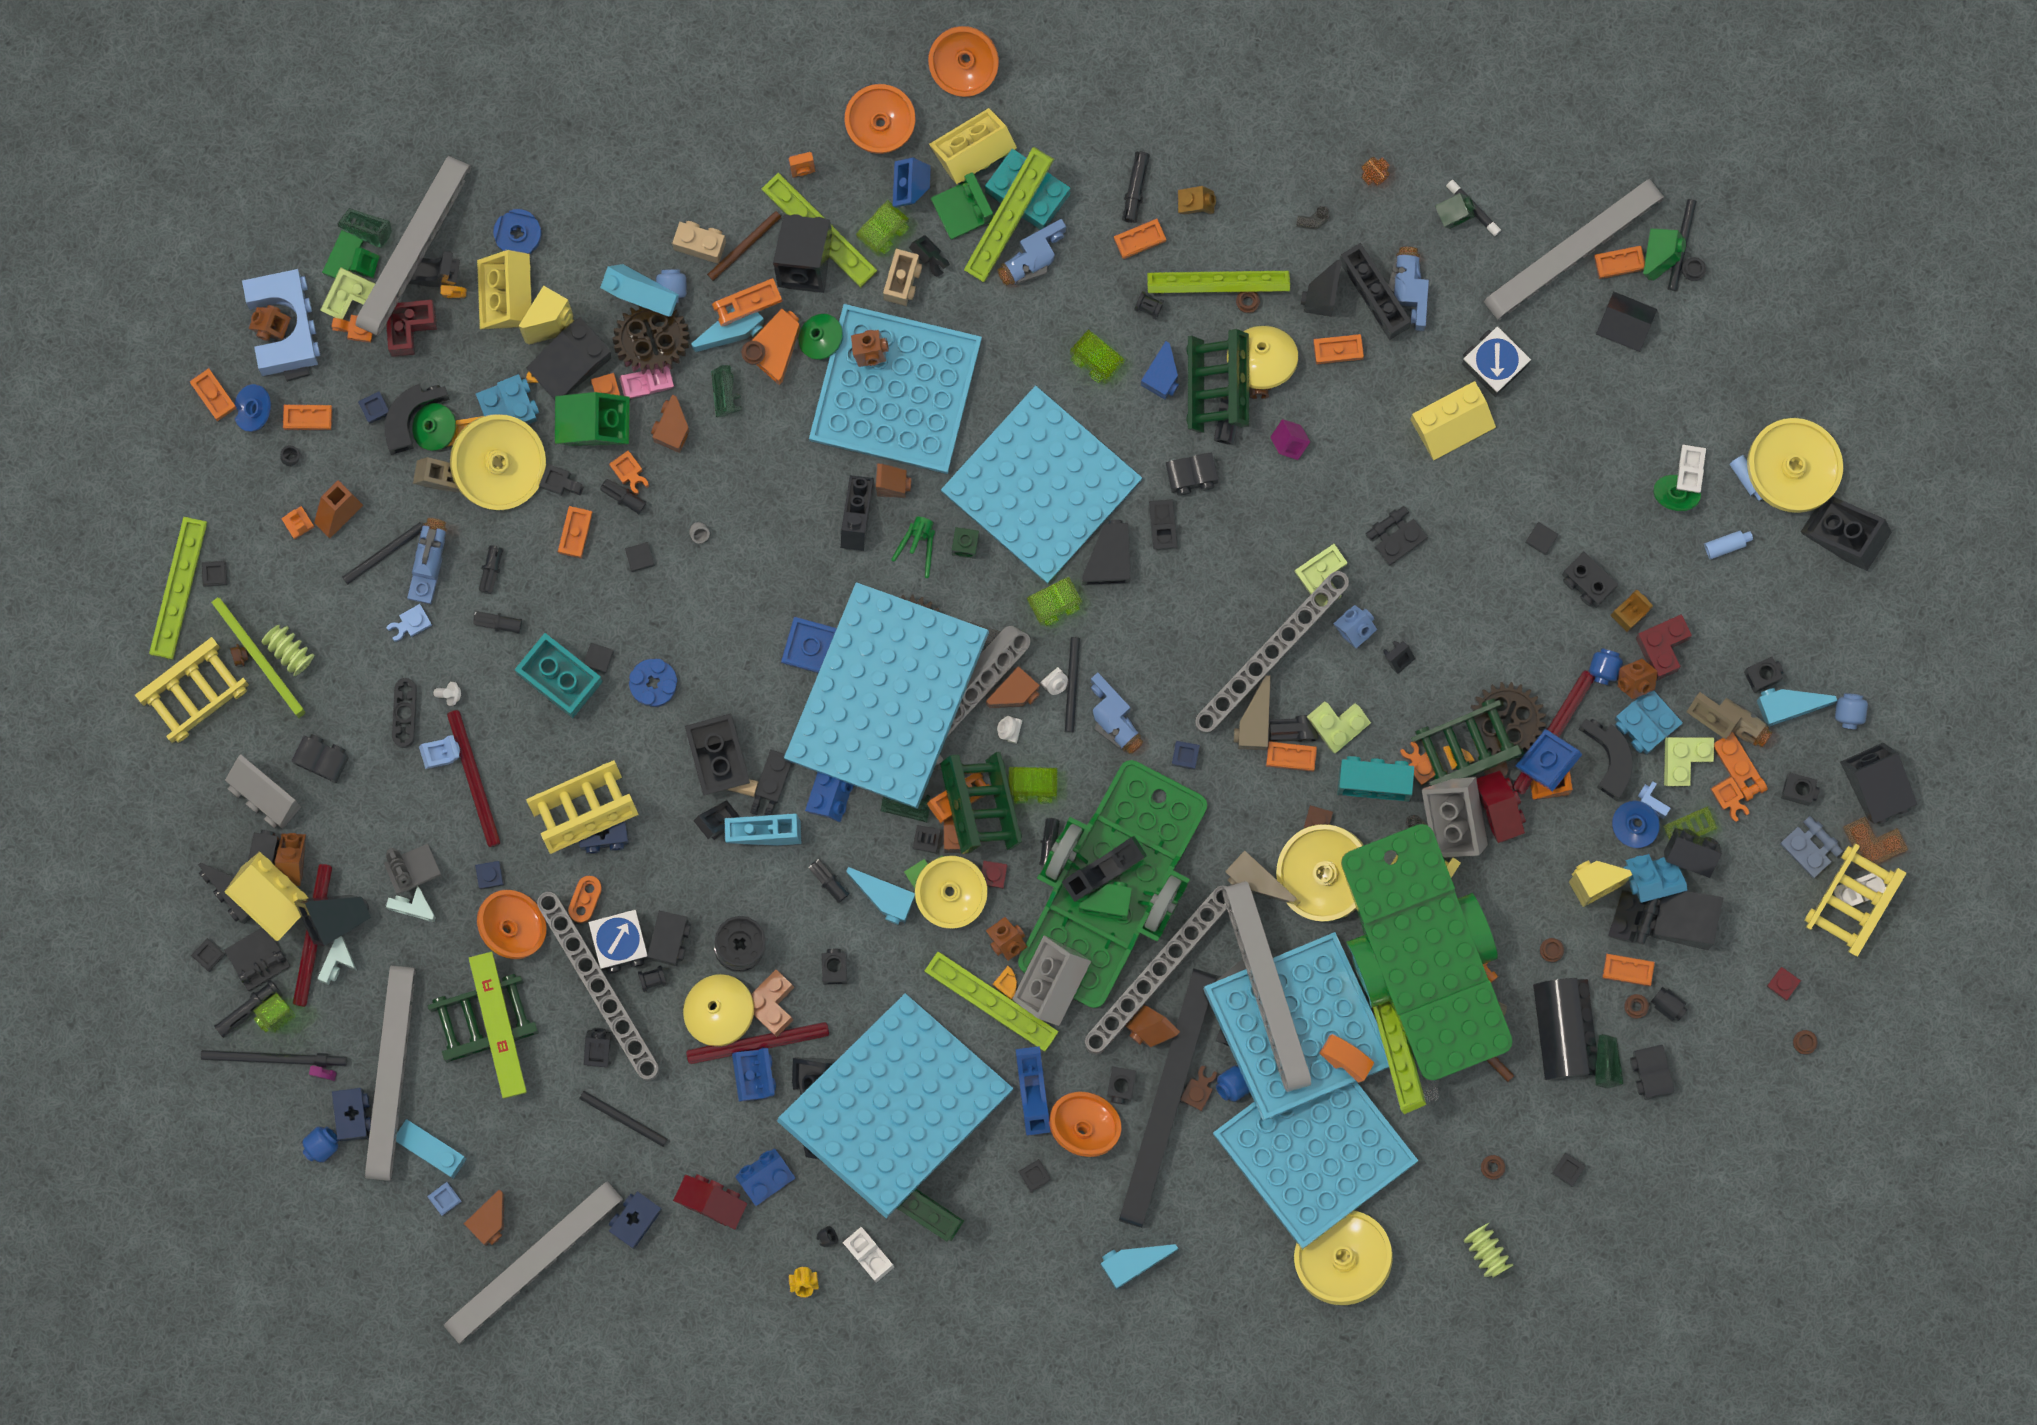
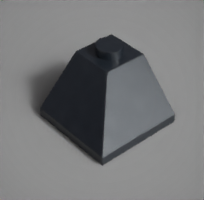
(1322, 291)

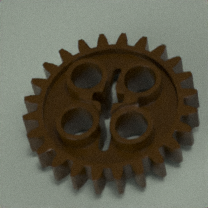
(629, 344)
(1526, 728)

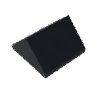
(1626, 321)

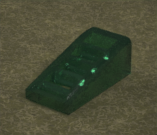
(376, 236)
(1608, 1063)

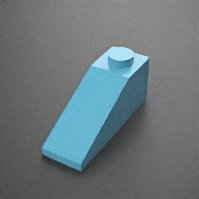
(638, 289)
(736, 331)
(1789, 704)
(764, 830)
(888, 898)
(430, 1149)
(1129, 1263)

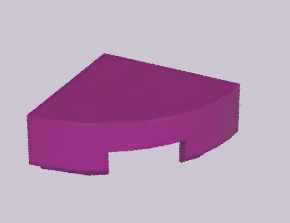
(321, 1073)

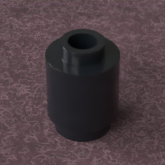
(1669, 1004)

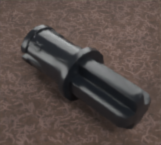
(623, 496)
(490, 569)
(497, 622)
(1049, 838)
(828, 880)

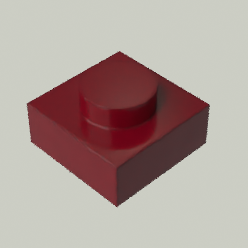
(994, 874)
(1783, 983)

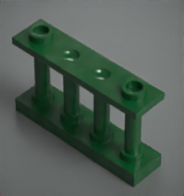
(1238, 381)
(1485, 758)
(961, 808)
(477, 1041)
(931, 1215)

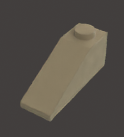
(434, 475)
(1255, 722)
(1259, 879)

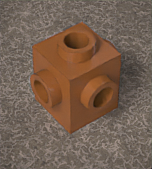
(269, 323)
(869, 348)
(1637, 678)
(1008, 943)

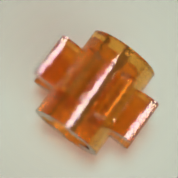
(1375, 171)

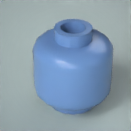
(673, 281)
(1851, 710)

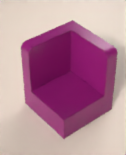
(1290, 439)

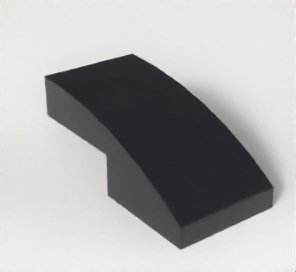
(1163, 524)

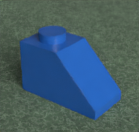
(910, 181)
(1162, 374)

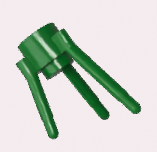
(921, 529)

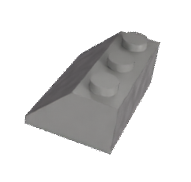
(261, 793)
(1456, 817)
(1051, 981)

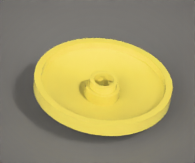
(497, 462)
(1795, 465)
(1313, 872)
(1346, 1261)

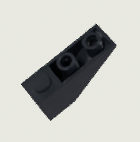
(856, 513)
(221, 882)

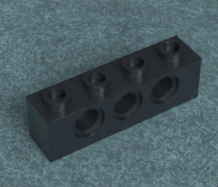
(1375, 291)

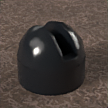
(286, 452)
(824, 1238)

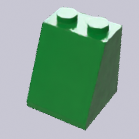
(592, 419)

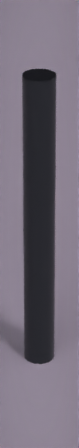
(1685, 230)
(383, 553)
(1072, 684)
(623, 1118)

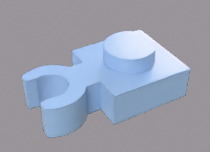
(412, 621)

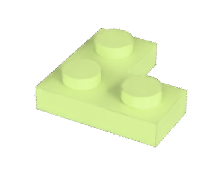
(344, 289)
(1318, 569)
(1338, 730)
(1680, 754)

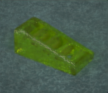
(1708, 815)

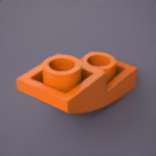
(1343, 1054)

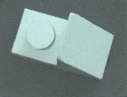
(418, 908)
(338, 954)

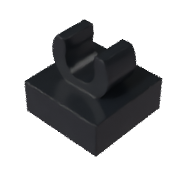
(1399, 657)
(926, 839)

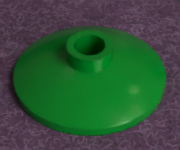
(828, 339)
(443, 427)
(1673, 499)

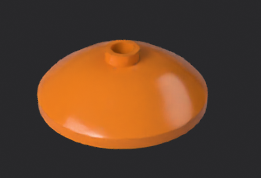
(953, 72)
(878, 103)
(519, 916)
(1088, 1114)

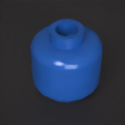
(1605, 666)
(1232, 1084)
(320, 1144)

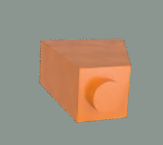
(779, 341)

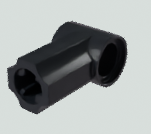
(1225, 432)
(1292, 729)

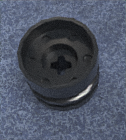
(739, 929)

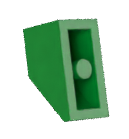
(1662, 251)
(1109, 901)

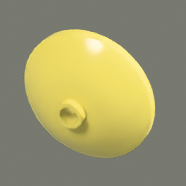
(1276, 362)
(968, 894)
(730, 1017)

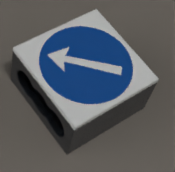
(1495, 361)
(619, 941)

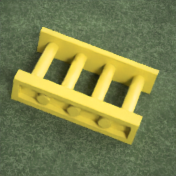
(189, 667)
(586, 824)
(1867, 921)

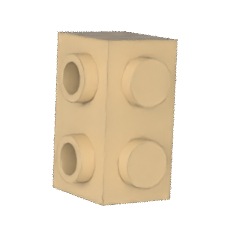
(699, 242)
(901, 276)

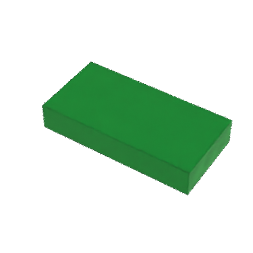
(342, 254)

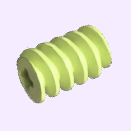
(287, 650)
(1487, 1251)

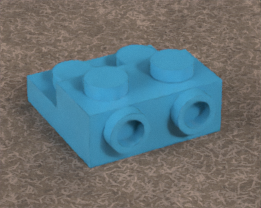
(509, 399)
(1647, 722)
(1654, 878)

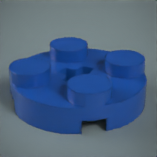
(510, 222)
(648, 695)

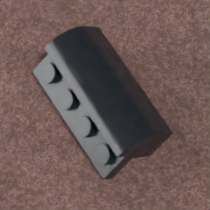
(1566, 1028)

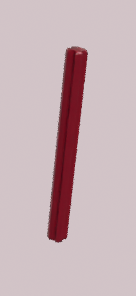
(1560, 720)
(473, 778)
(310, 949)
(758, 1042)

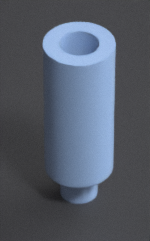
(1740, 468)
(1727, 544)

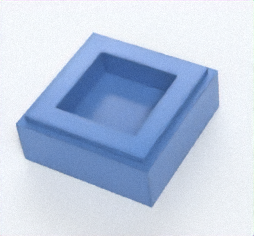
(444, 1198)

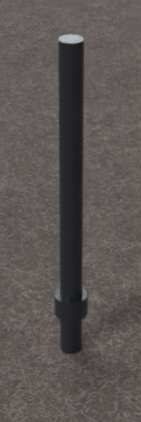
(319, 1060)

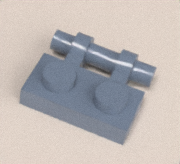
(1806, 852)

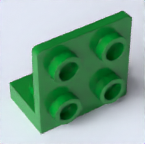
(962, 207)

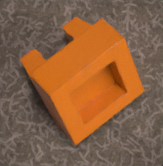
(297, 522)

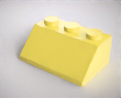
(973, 145)
(504, 289)
(546, 317)
(1453, 420)
(1597, 880)
(266, 895)

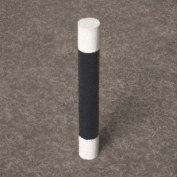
(1479, 213)

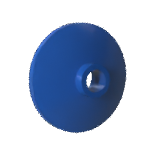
(253, 407)
(1625, 827)

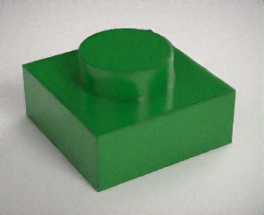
(364, 262)

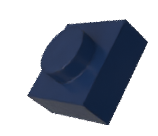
(373, 407)
(1185, 755)
(489, 875)

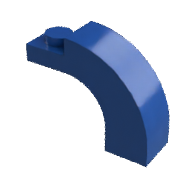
(1032, 1090)

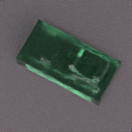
(722, 390)
(900, 809)

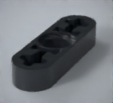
(411, 695)

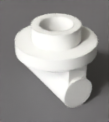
(1055, 682)
(452, 693)
(1009, 729)

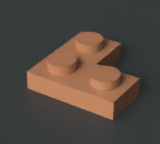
(766, 1003)

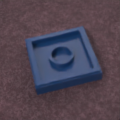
(807, 644)
(1548, 760)

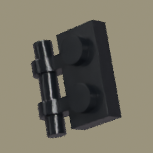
(1401, 541)
(1627, 918)

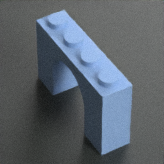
(297, 349)

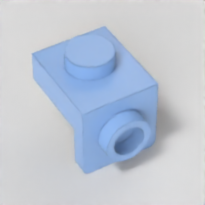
(439, 752)
(1660, 808)

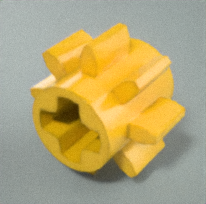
(803, 1282)

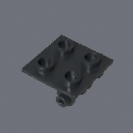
(256, 958)

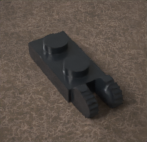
(771, 781)

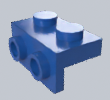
(828, 797)
(754, 1075)
(764, 1176)

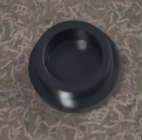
(1693, 269)

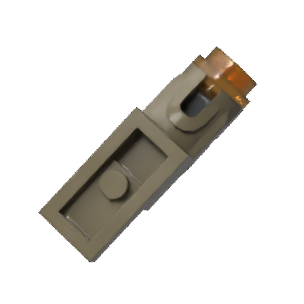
(1730, 718)

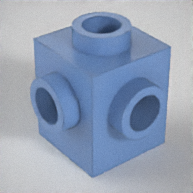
(1355, 625)

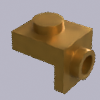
(1196, 200)
(1631, 610)

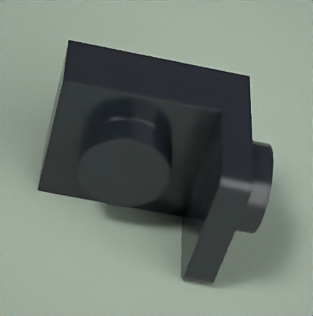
(597, 1047)

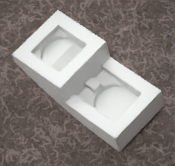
(1691, 469)
(1853, 898)
(868, 1254)

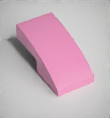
(639, 385)

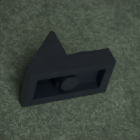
(713, 821)

